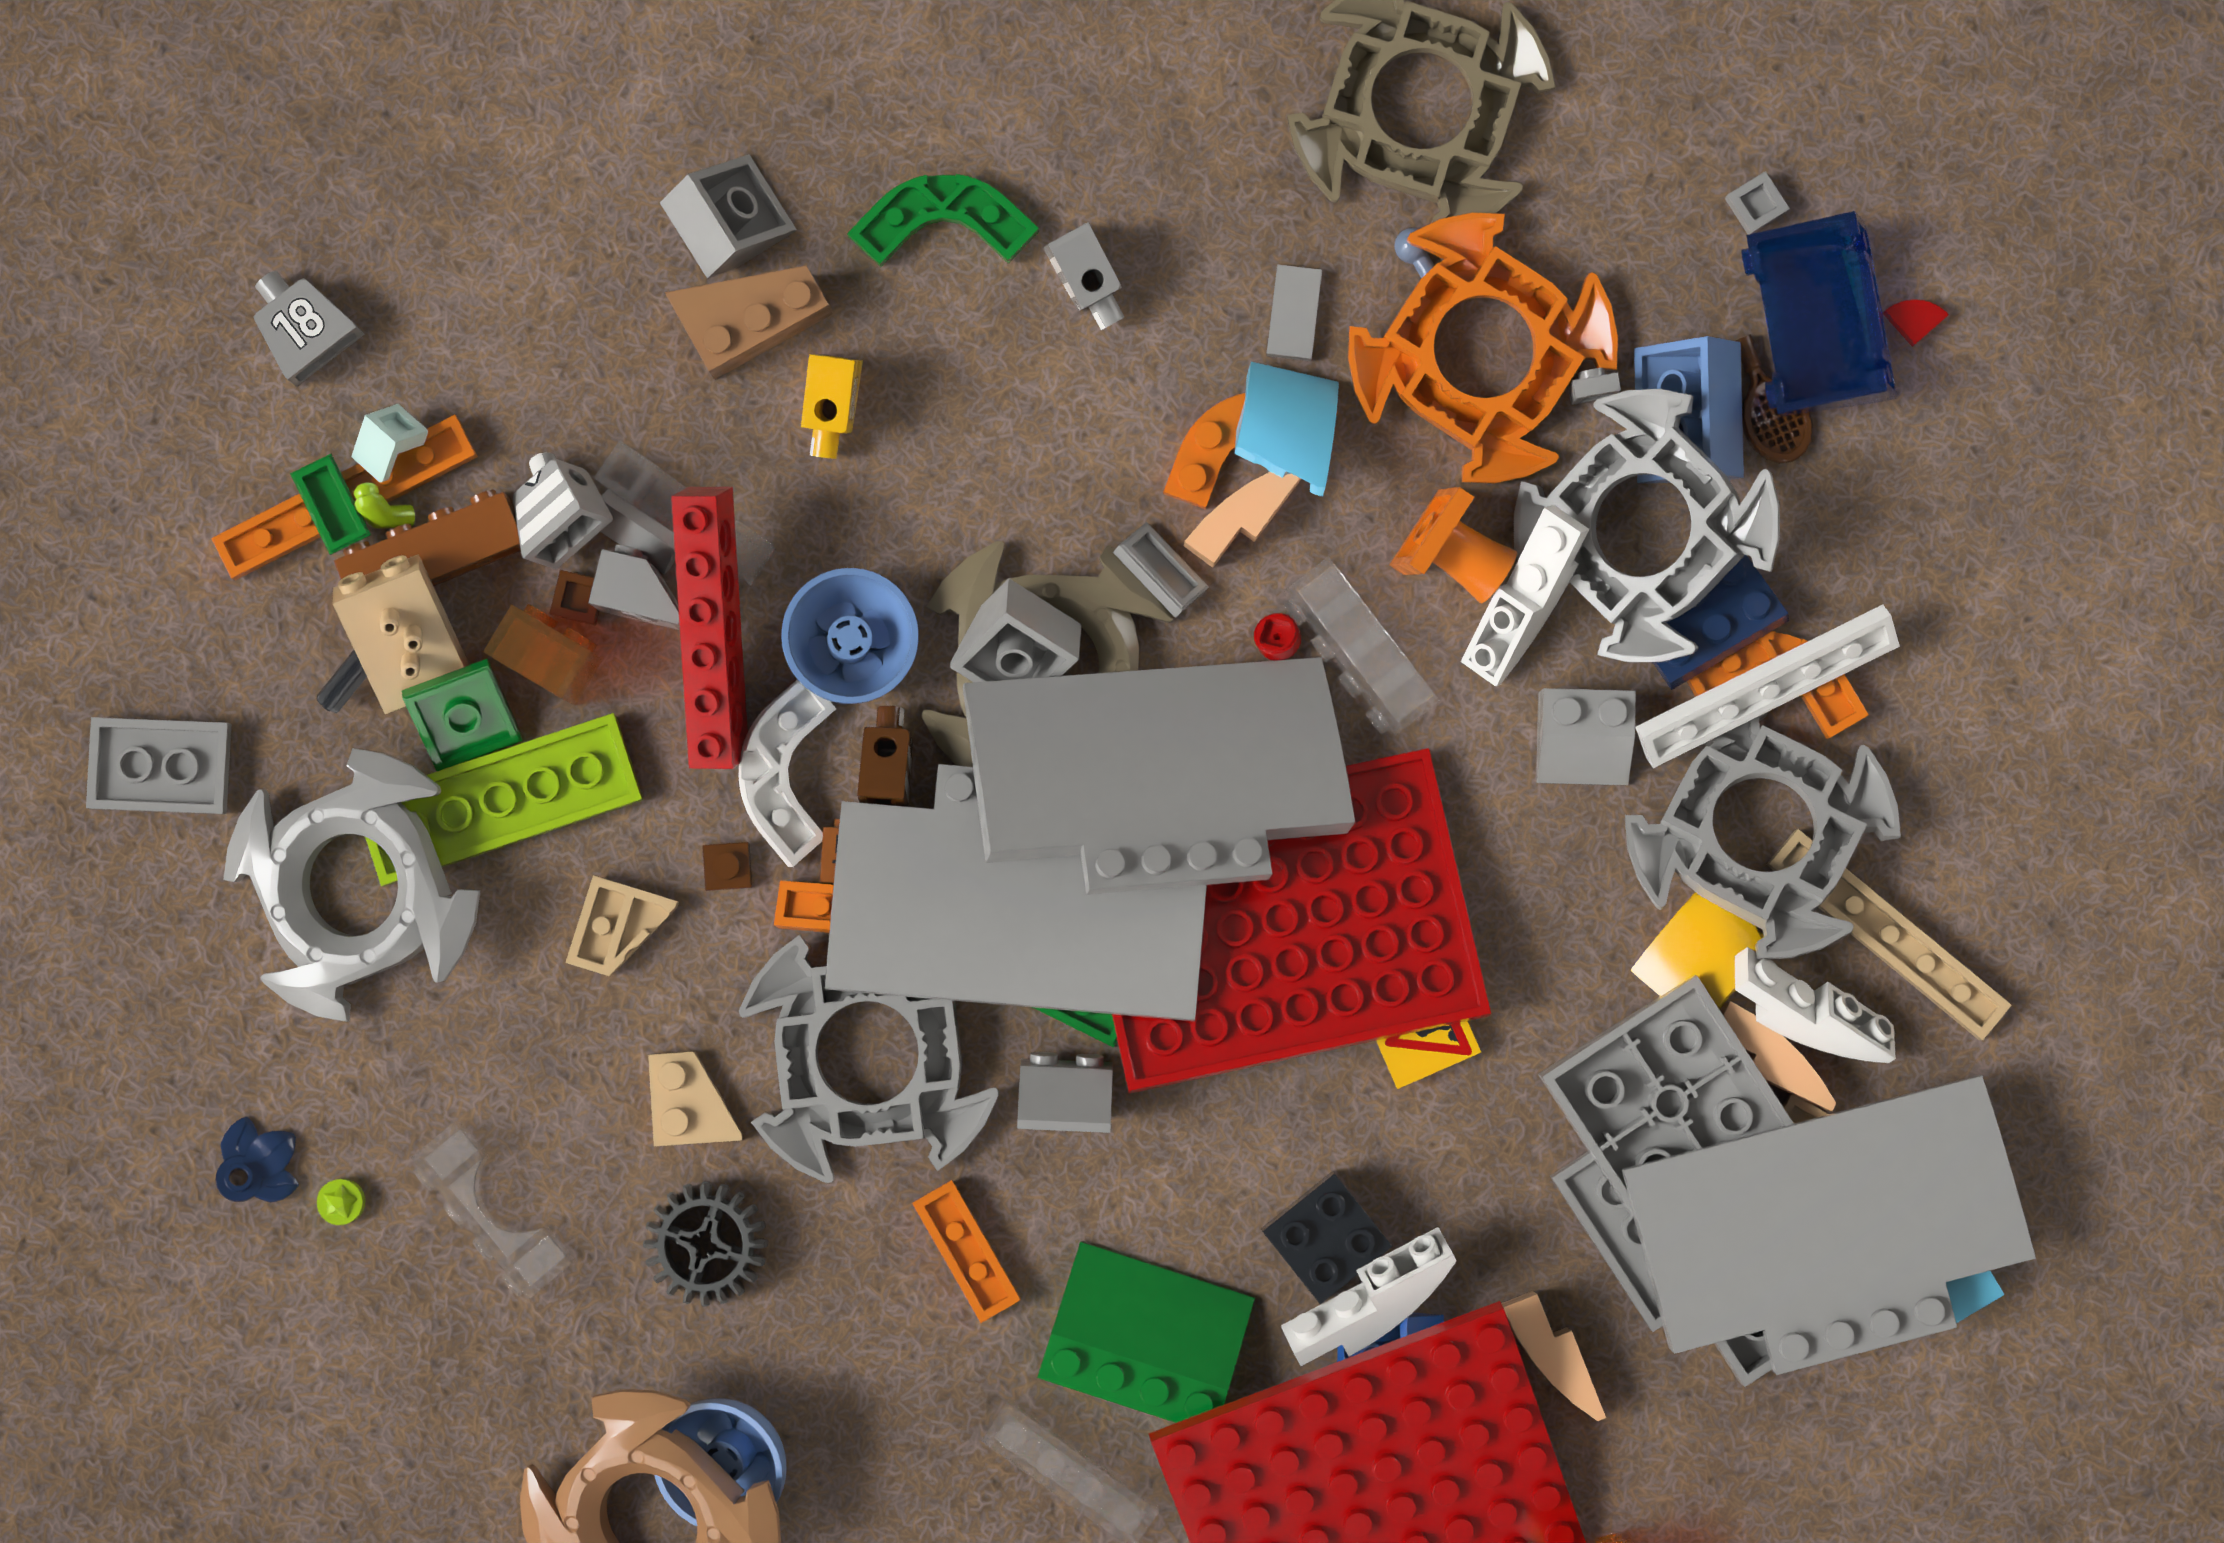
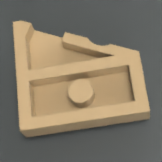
(615, 924)
(687, 1103)

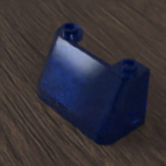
(1822, 315)

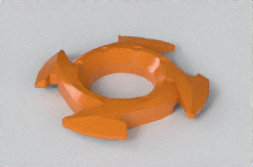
(1408, 360)

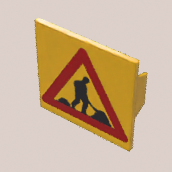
(1427, 1051)

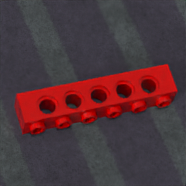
(710, 626)

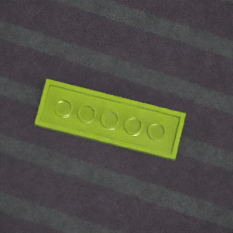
(523, 793)

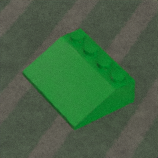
(1145, 1336)

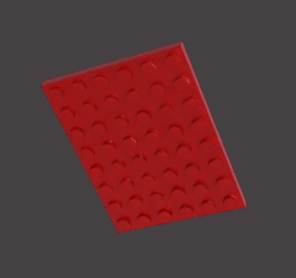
(1333, 949)
(1379, 1448)

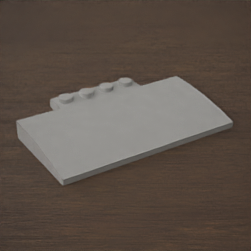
(1158, 770)
(938, 922)
(1648, 1092)
(1831, 1226)

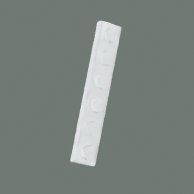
(1768, 686)

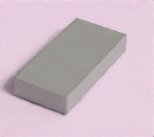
(1294, 312)
(639, 531)
(1161, 569)

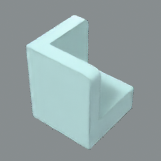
(385, 436)

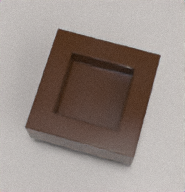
(572, 598)
(727, 866)

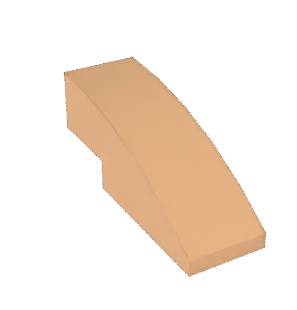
(1244, 511)
(1777, 1058)
(1553, 1352)

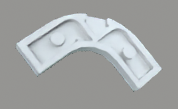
(765, 771)

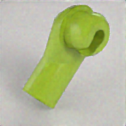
(377, 511)

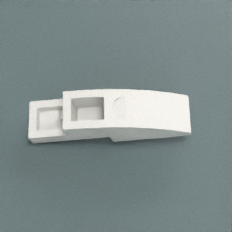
(1528, 597)
(1817, 1018)
(1388, 1294)

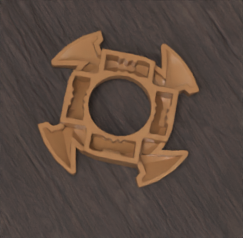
(639, 1445)

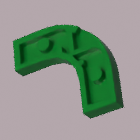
(941, 199)

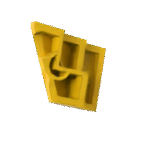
(1699, 943)

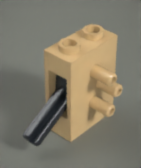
(395, 633)

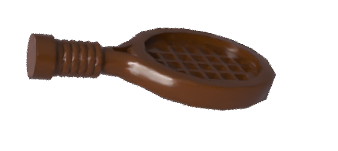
(1752, 365)

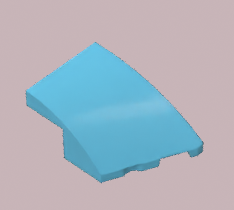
(1288, 423)

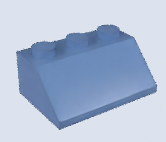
(1710, 373)

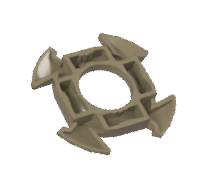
(1437, 174)
(1096, 603)

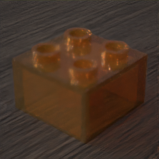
(543, 655)

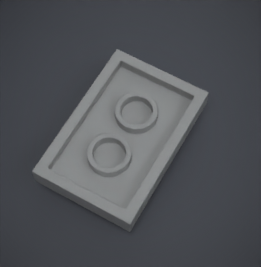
(158, 765)

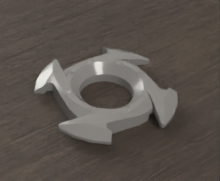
(1718, 538)
(281, 867)
(1774, 900)
(818, 1112)

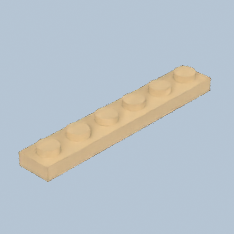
(1904, 947)

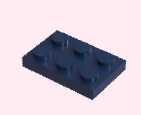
(1724, 622)

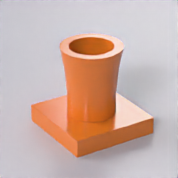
(1454, 547)

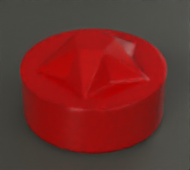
(1277, 636)

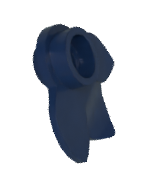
(261, 1158)

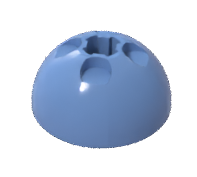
(858, 612)
(737, 1440)

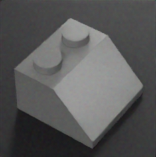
(727, 215)
(633, 589)
(1017, 638)
(1585, 736)
(1065, 1093)

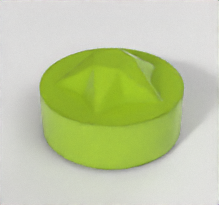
(341, 1201)

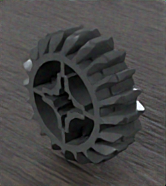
(667, 1232)

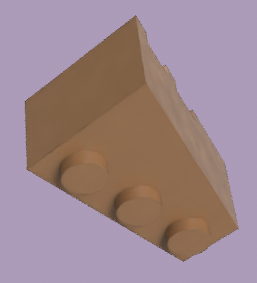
(748, 315)

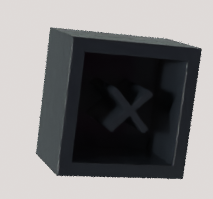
(1326, 1237)

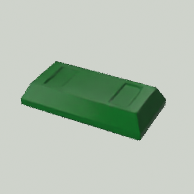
(330, 504)

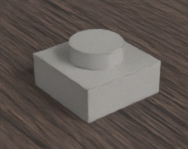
(1757, 203)
(1593, 385)

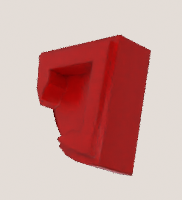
(1914, 318)

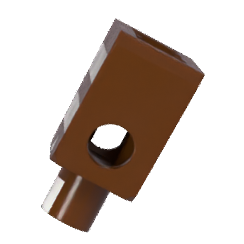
(886, 778)

